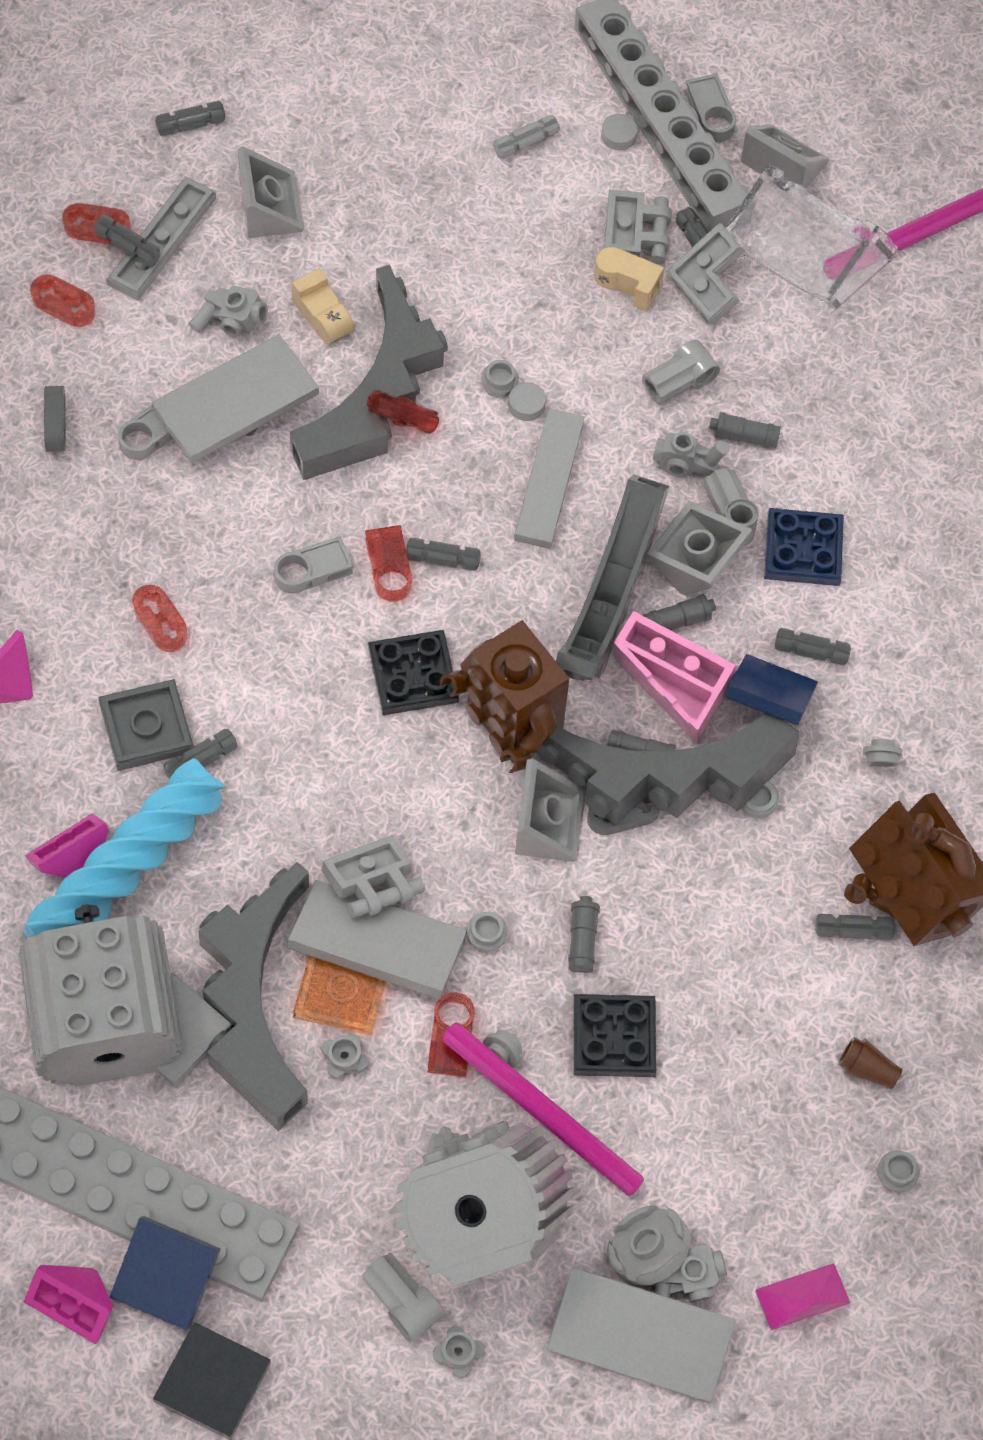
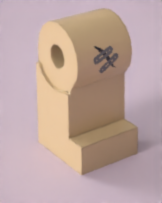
(629, 274)
(321, 306)

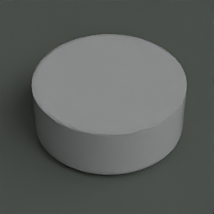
(619, 132)
(527, 401)
(763, 802)

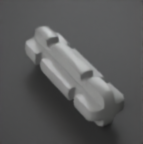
(526, 136)

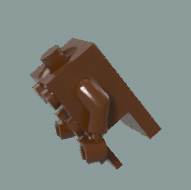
(513, 692)
(920, 871)

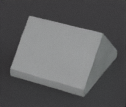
(773, 146)
(268, 195)
(697, 548)
(549, 814)

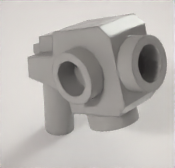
(236, 307)
(682, 455)
(696, 1275)

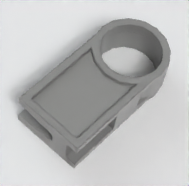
(709, 101)
(149, 423)
(323, 563)

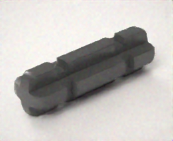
(190, 118)
(687, 221)
(127, 240)
(443, 554)
(812, 646)
(205, 752)
(855, 926)

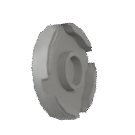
(649, 1245)

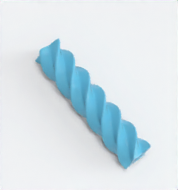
(137, 845)

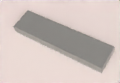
(167, 232)
(549, 478)

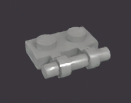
(625, 222)
(370, 866)

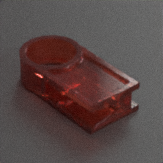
(386, 555)
(441, 1057)

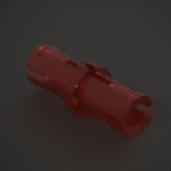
(402, 411)

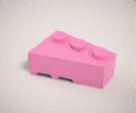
(674, 672)

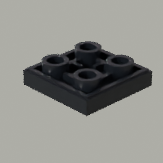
(410, 672)
(614, 1035)
(212, 1381)

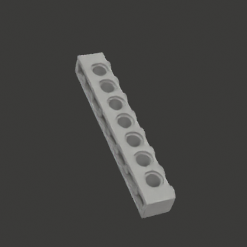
(660, 111)

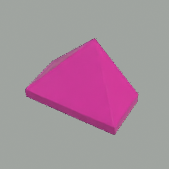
(14, 670)
(70, 848)
(802, 1296)
(71, 1298)

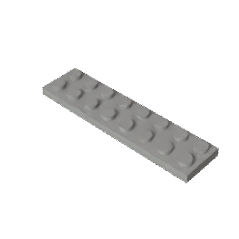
(119, 1184)

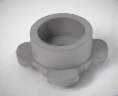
(344, 1044)
(456, 1339)

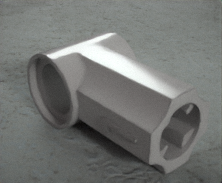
(689, 367)
(730, 498)
(409, 1306)

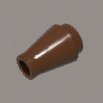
(868, 1063)

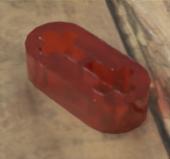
(91, 213)
(61, 302)
(153, 622)

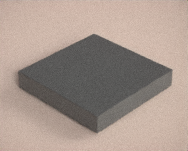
(145, 724)

